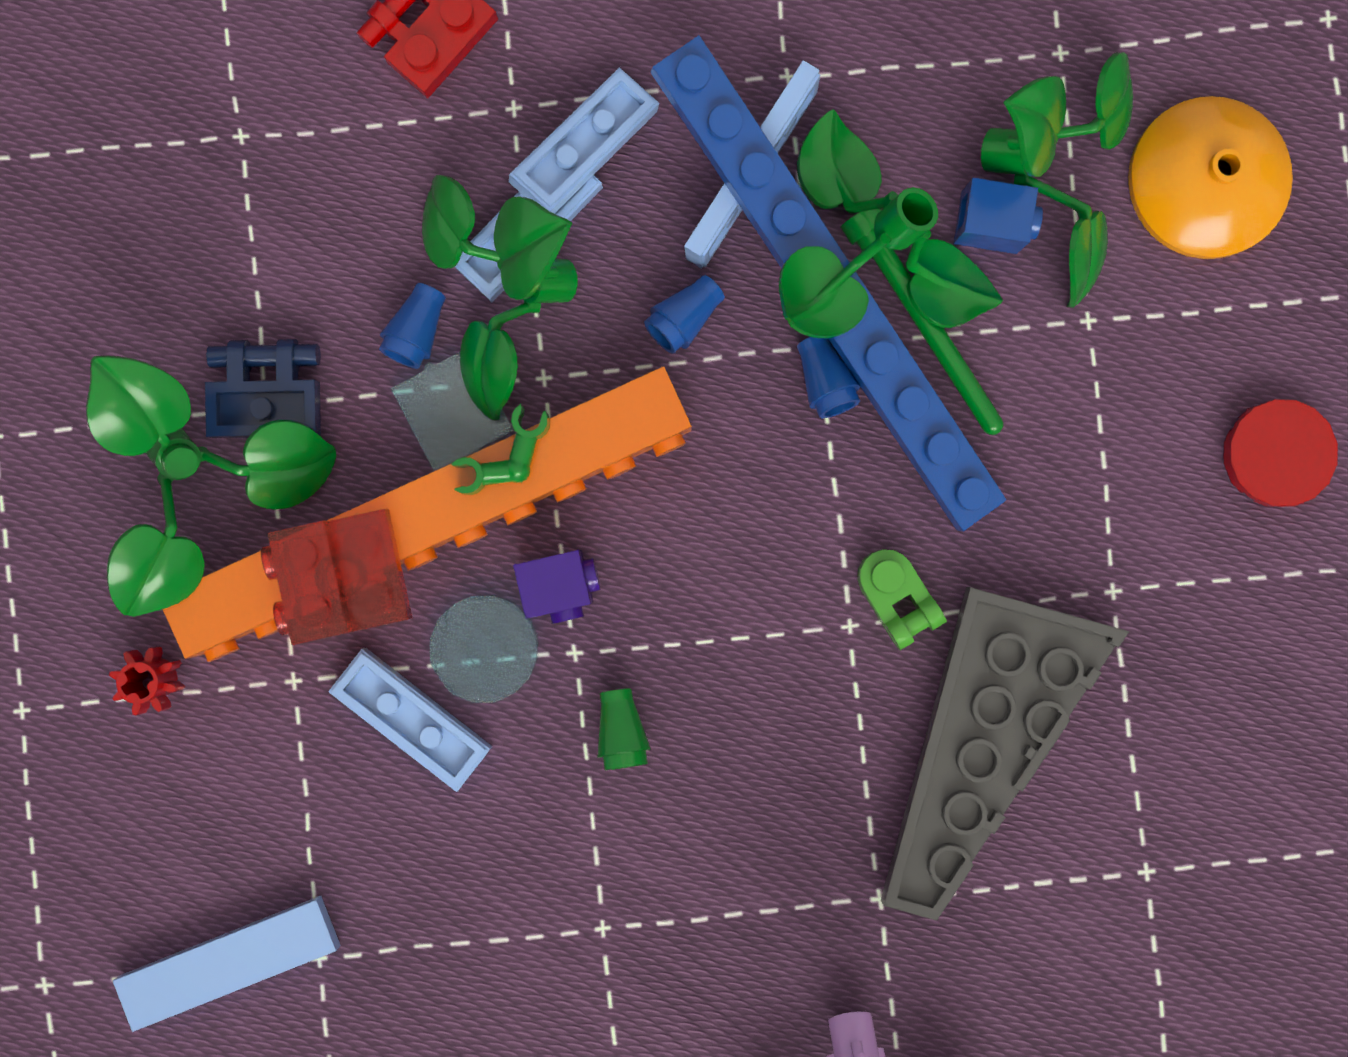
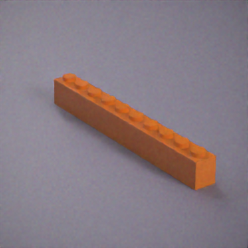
(430, 513)

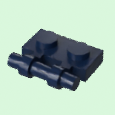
(243, 405)

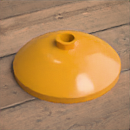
(1185, 195)

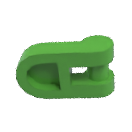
(885, 580)

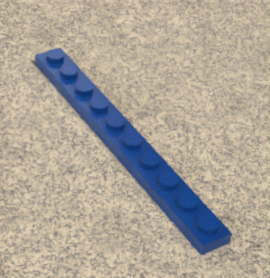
(788, 223)

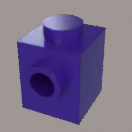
(557, 585)

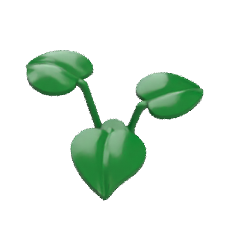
(1030, 149)
(526, 253)
(814, 286)
(141, 411)

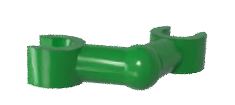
(512, 470)

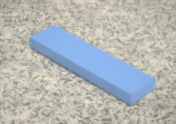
(777, 128)
(226, 963)

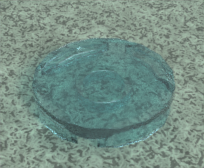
(483, 648)

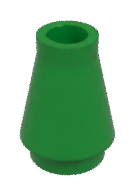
(621, 732)

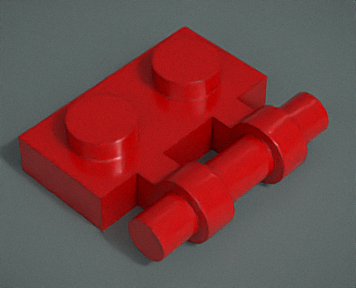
(433, 43)

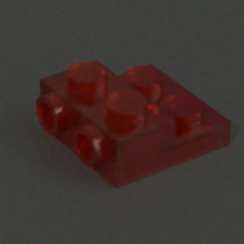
(336, 576)

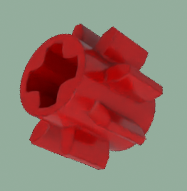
(130, 680)

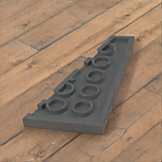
(994, 720)

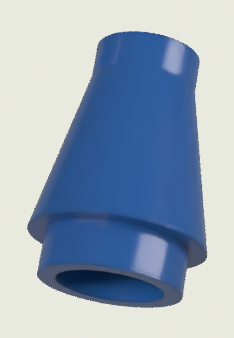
(682, 315)
(413, 328)
(827, 379)

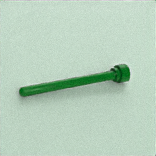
(861, 231)

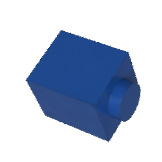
(997, 216)

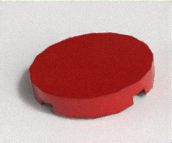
(1281, 453)

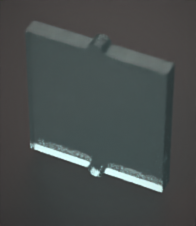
(445, 415)

